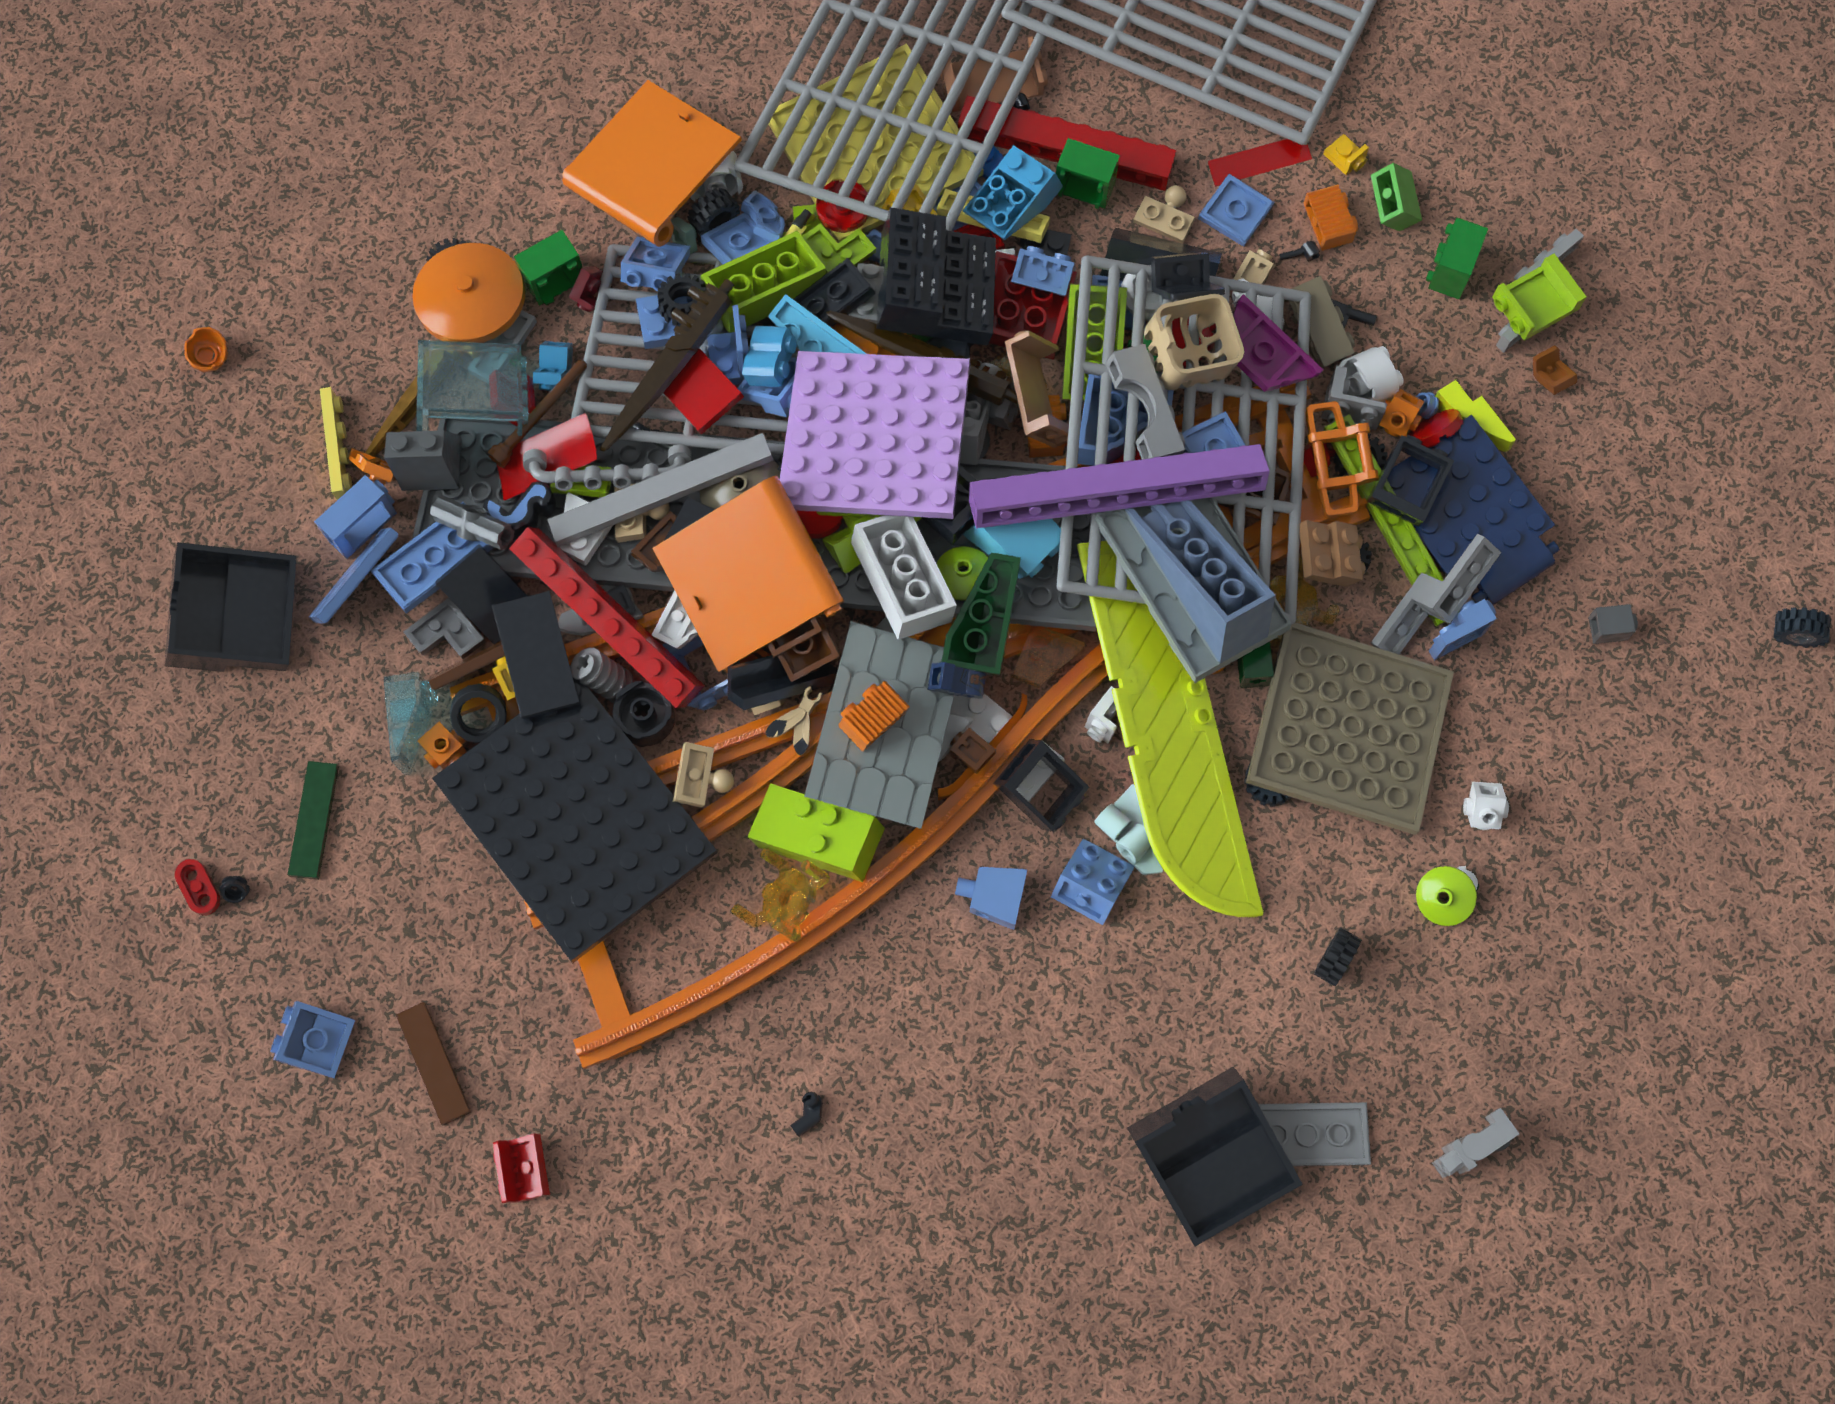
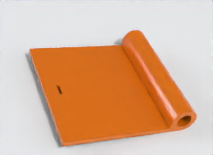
(649, 161)
(750, 573)

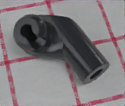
(811, 1113)

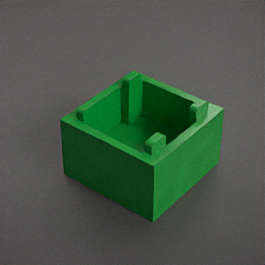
(1087, 173)
(1456, 257)
(549, 267)

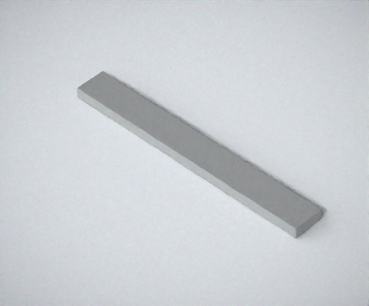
(660, 489)

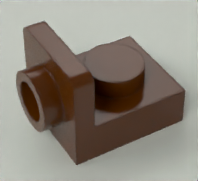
(971, 750)

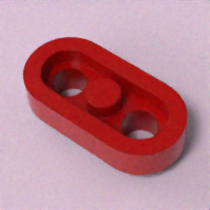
(198, 888)

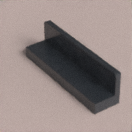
(767, 681)

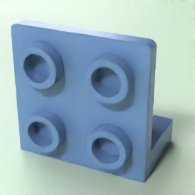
(1043, 271)
(730, 349)
(1092, 881)

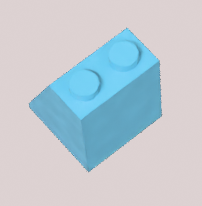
(1026, 540)

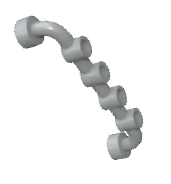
(536, 462)

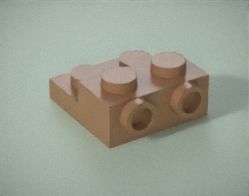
(1331, 552)

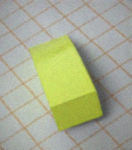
(1454, 397)

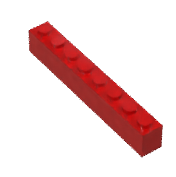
(1047, 136)
(607, 617)

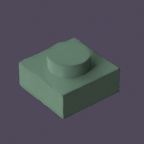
(684, 234)

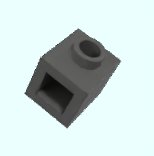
(1612, 624)

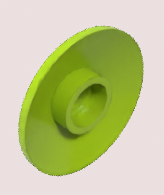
(960, 582)
(1460, 891)

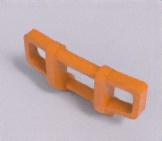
(1343, 433)

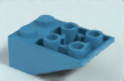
(1013, 194)

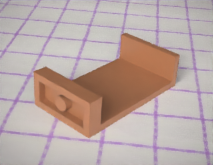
(1032, 86)
(1024, 358)

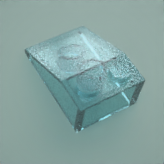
(409, 716)

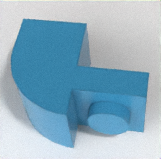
(554, 363)

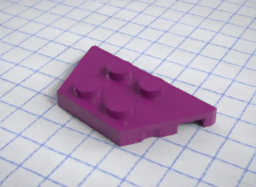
(1269, 354)

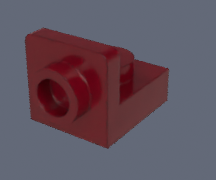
(585, 286)

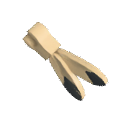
(796, 719)

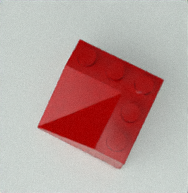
(1025, 308)

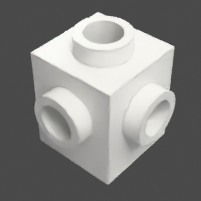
(1486, 805)

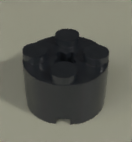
(643, 730)

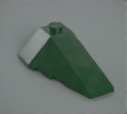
(982, 626)

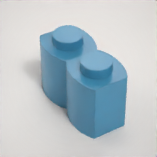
(769, 356)

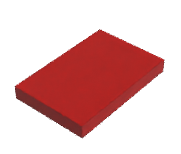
(702, 392)

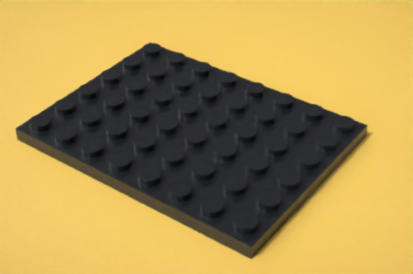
(575, 820)

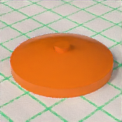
(469, 293)

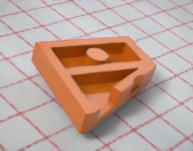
(372, 465)

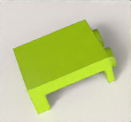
(1539, 298)

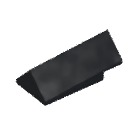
(1140, 248)

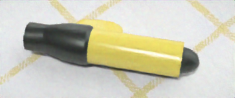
(799, 223)

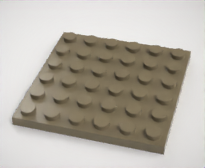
(1351, 728)

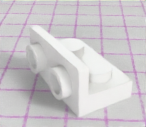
(1099, 720)

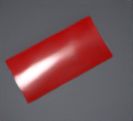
(1258, 160)
(565, 445)

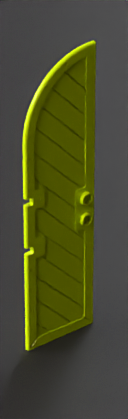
(1178, 755)

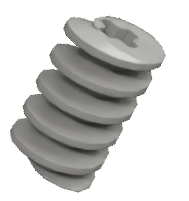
(600, 673)

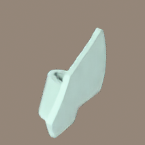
(1126, 828)

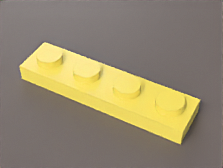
(1033, 230)
(334, 433)

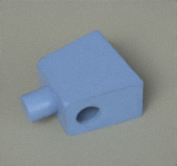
(995, 894)

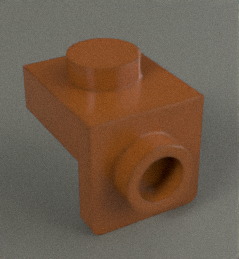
(1552, 372)

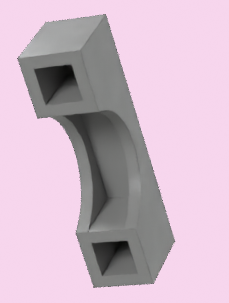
(1134, 372)

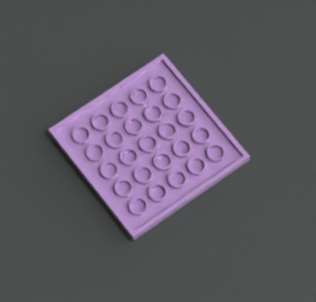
(875, 434)

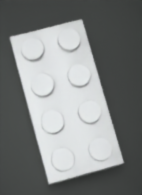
(903, 574)

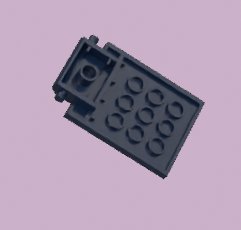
(1483, 499)

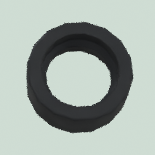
(466, 694)

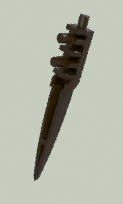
(676, 354)
(981, 382)

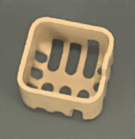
(1170, 359)

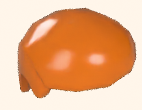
(200, 349)

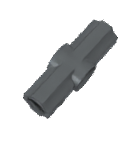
(472, 522)

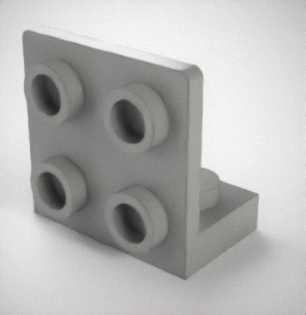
(1360, 409)

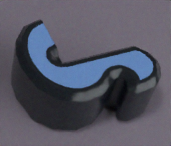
(525, 512)

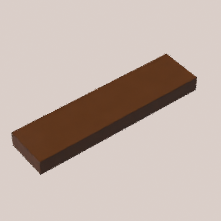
(433, 1063)

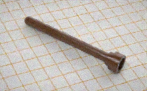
(502, 452)

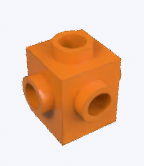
(1402, 414)
(441, 746)

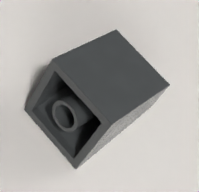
(424, 459)

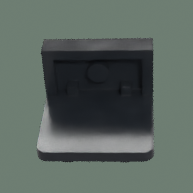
(1182, 276)

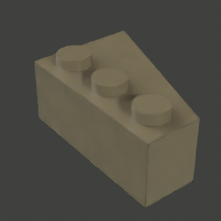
(1327, 335)

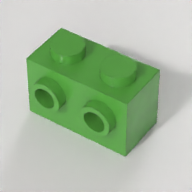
(1396, 197)

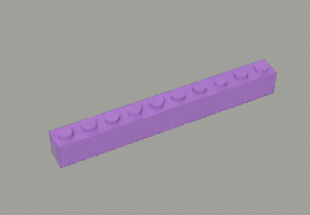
(1118, 486)

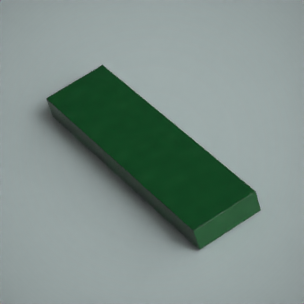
(313, 820)

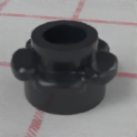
(232, 894)

